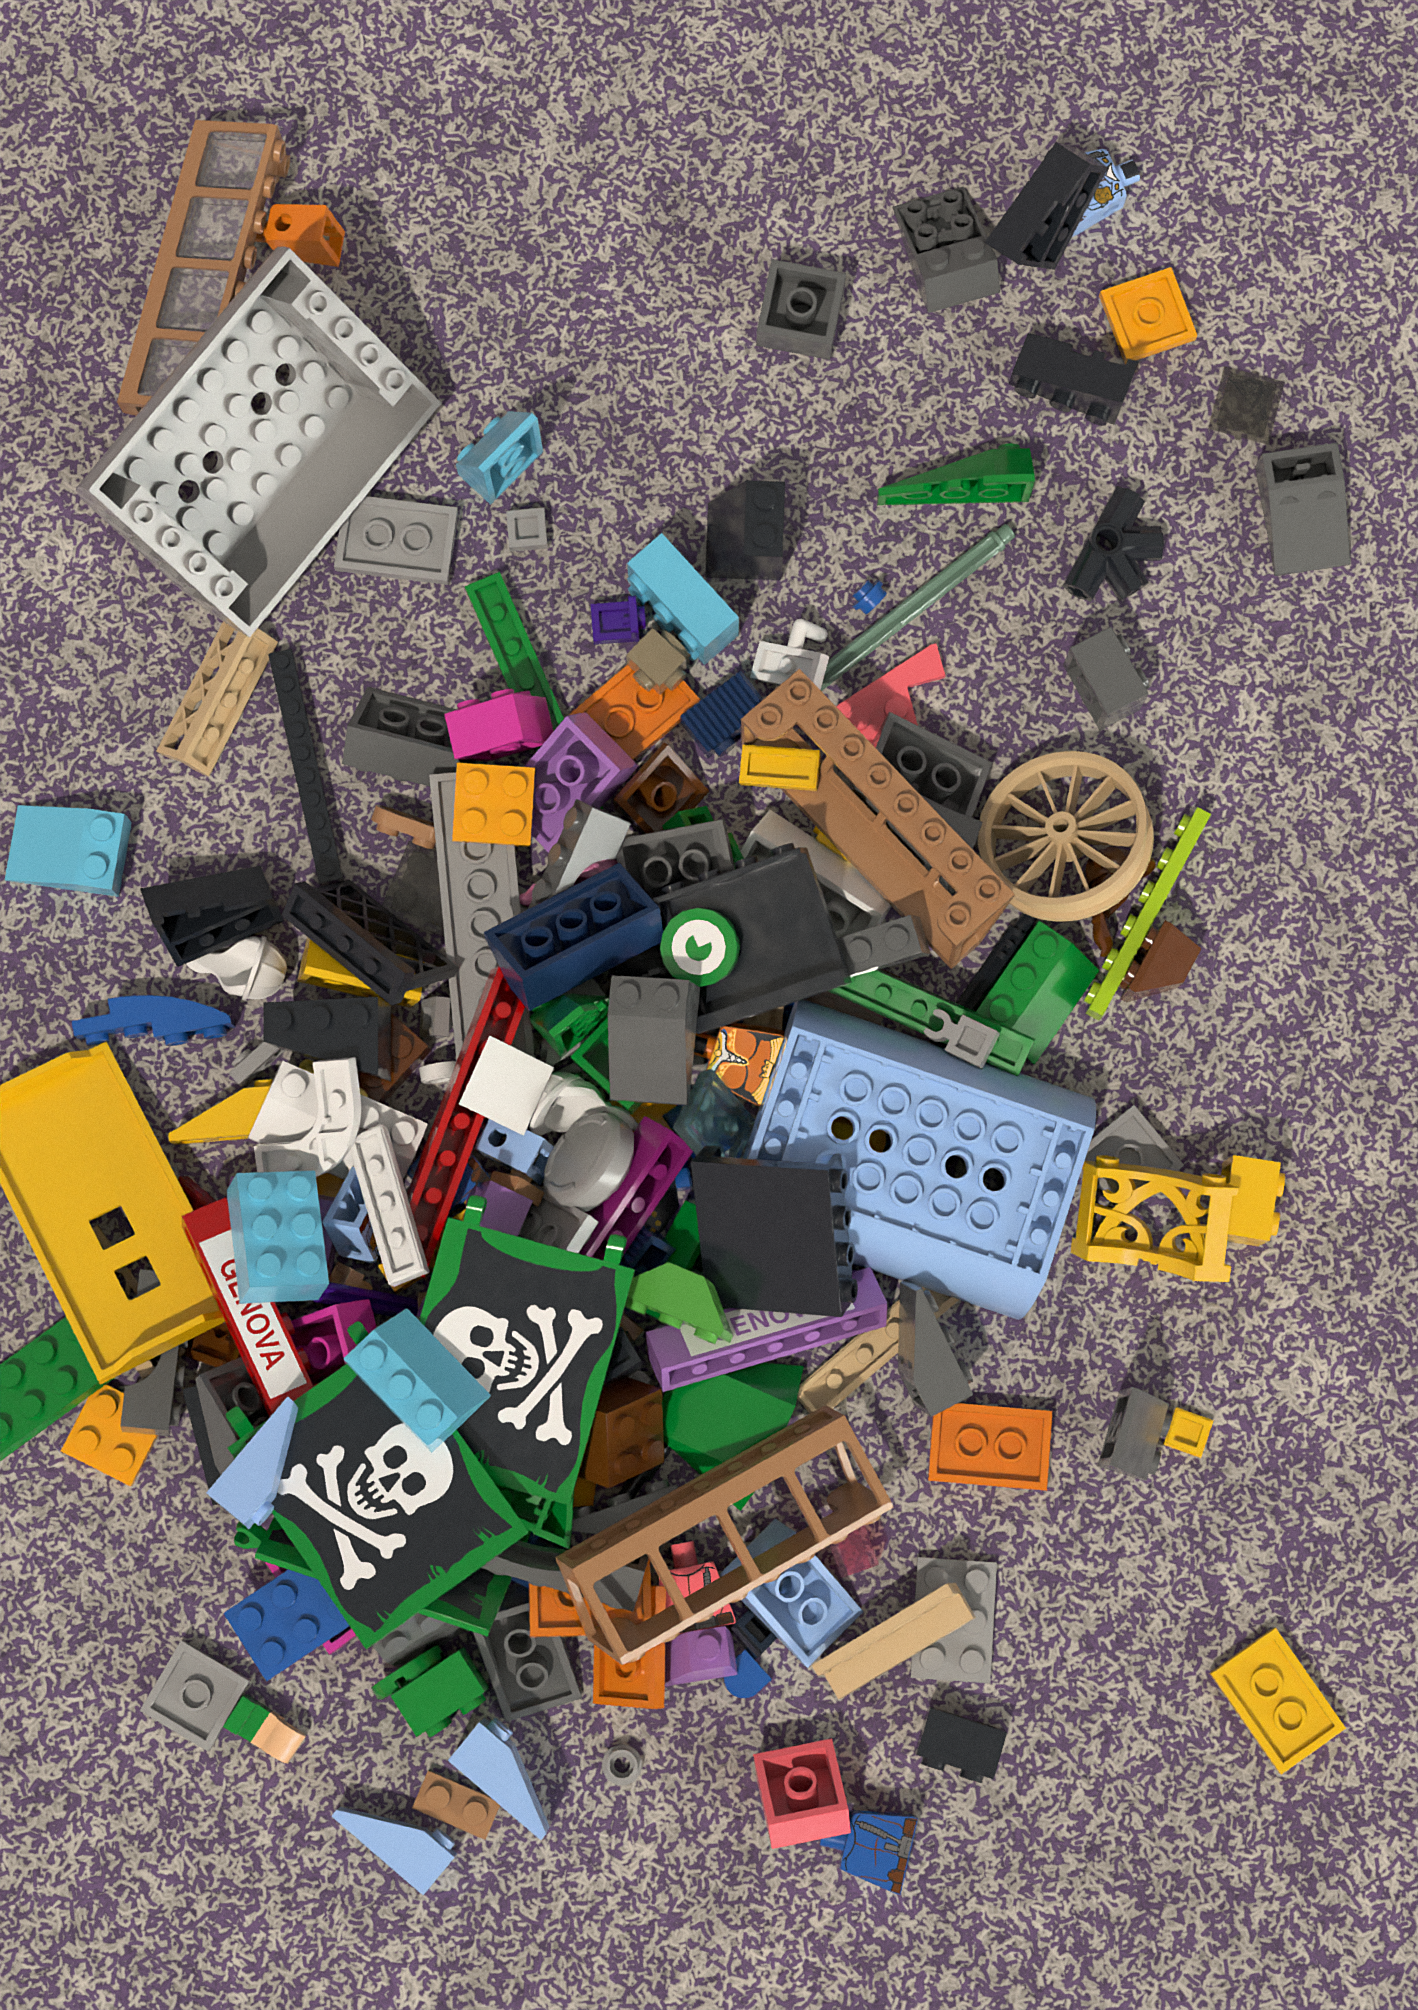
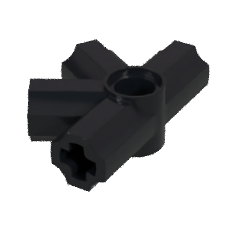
(1128, 545)

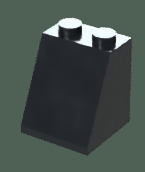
(746, 532)

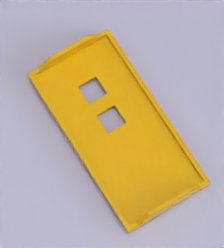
(72, 1153)

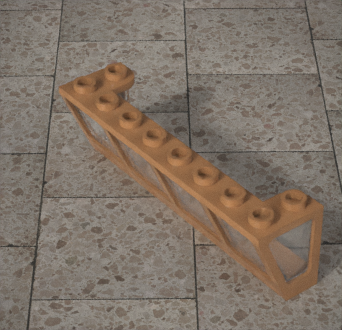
(203, 246)

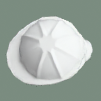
(246, 969)
(567, 1101)

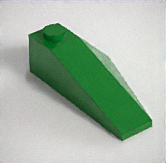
(987, 477)
(569, 1019)

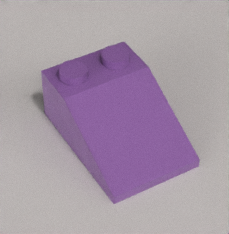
(572, 765)

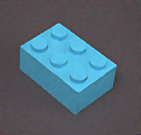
(682, 600)
(277, 1236)

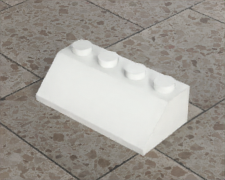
(847, 894)
(293, 1108)

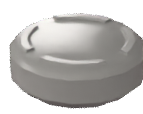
(589, 1162)

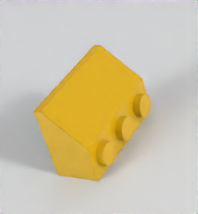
(324, 971)

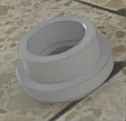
(615, 1776)

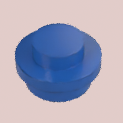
(868, 596)

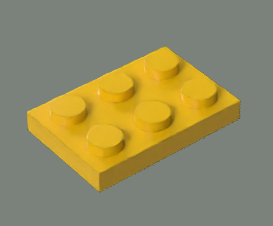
(1277, 1700)

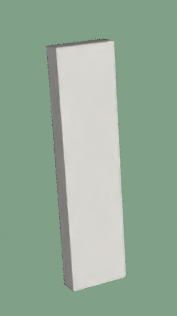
(388, 1206)

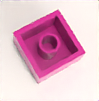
(498, 726)

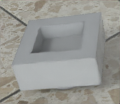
(527, 529)
(435, 1018)

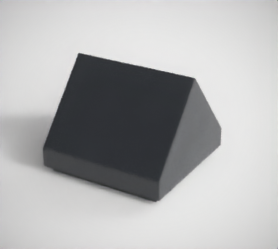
(752, 1634)

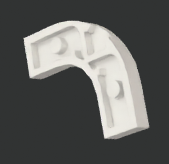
(333, 1130)

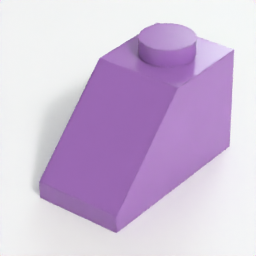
(700, 1656)

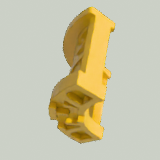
(1202, 1255)

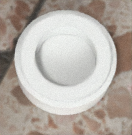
(436, 1072)

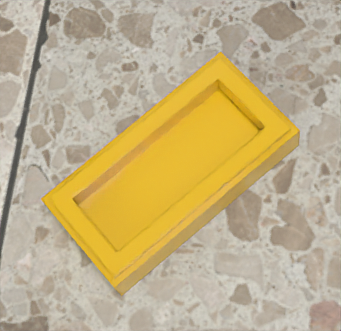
(779, 767)

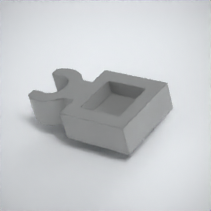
(967, 1039)

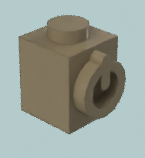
(658, 661)

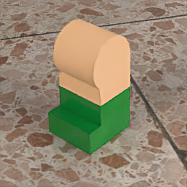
(264, 1729)

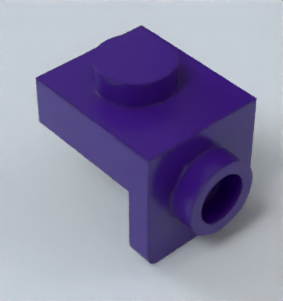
(617, 621)

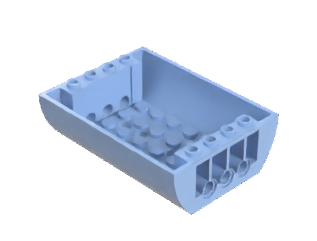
(933, 1105)

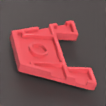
(890, 692)

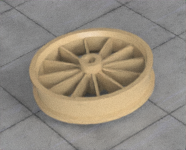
(1067, 834)

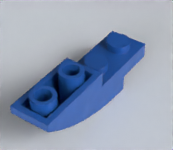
(169, 1018)

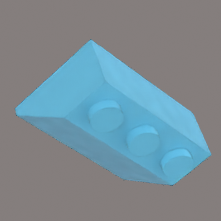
(417, 1378)

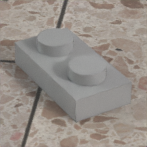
(252, 1063)

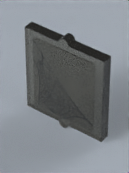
(1246, 405)

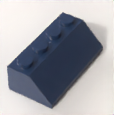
(575, 936)

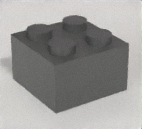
(800, 309)
(1106, 677)

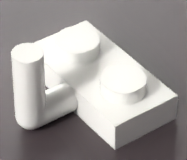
(778, 662)

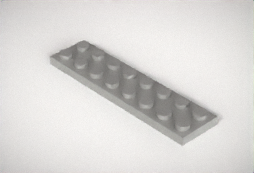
(476, 895)

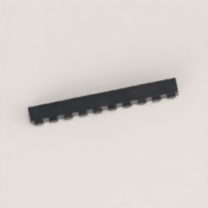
(306, 767)

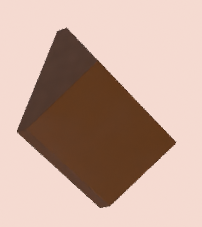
(659, 791)

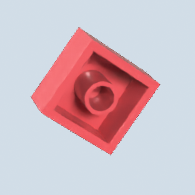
(802, 1793)

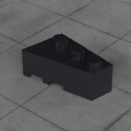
(1048, 208)
(1072, 379)
(211, 911)

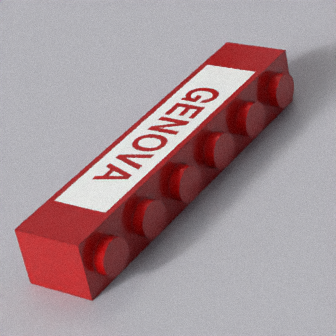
(256, 1328)

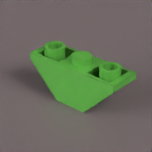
(680, 1299)

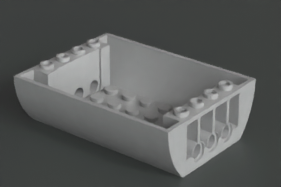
(280, 472)

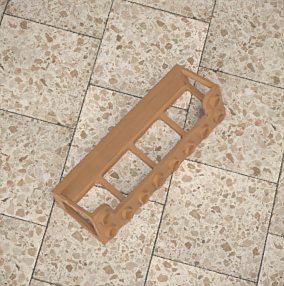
(950, 922)
(709, 1496)

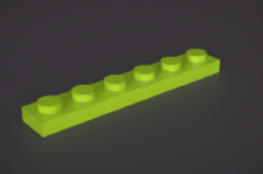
(1137, 927)

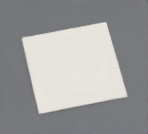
(506, 1085)

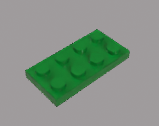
(42, 1385)

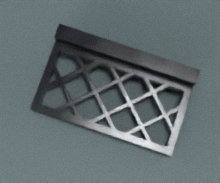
(366, 955)

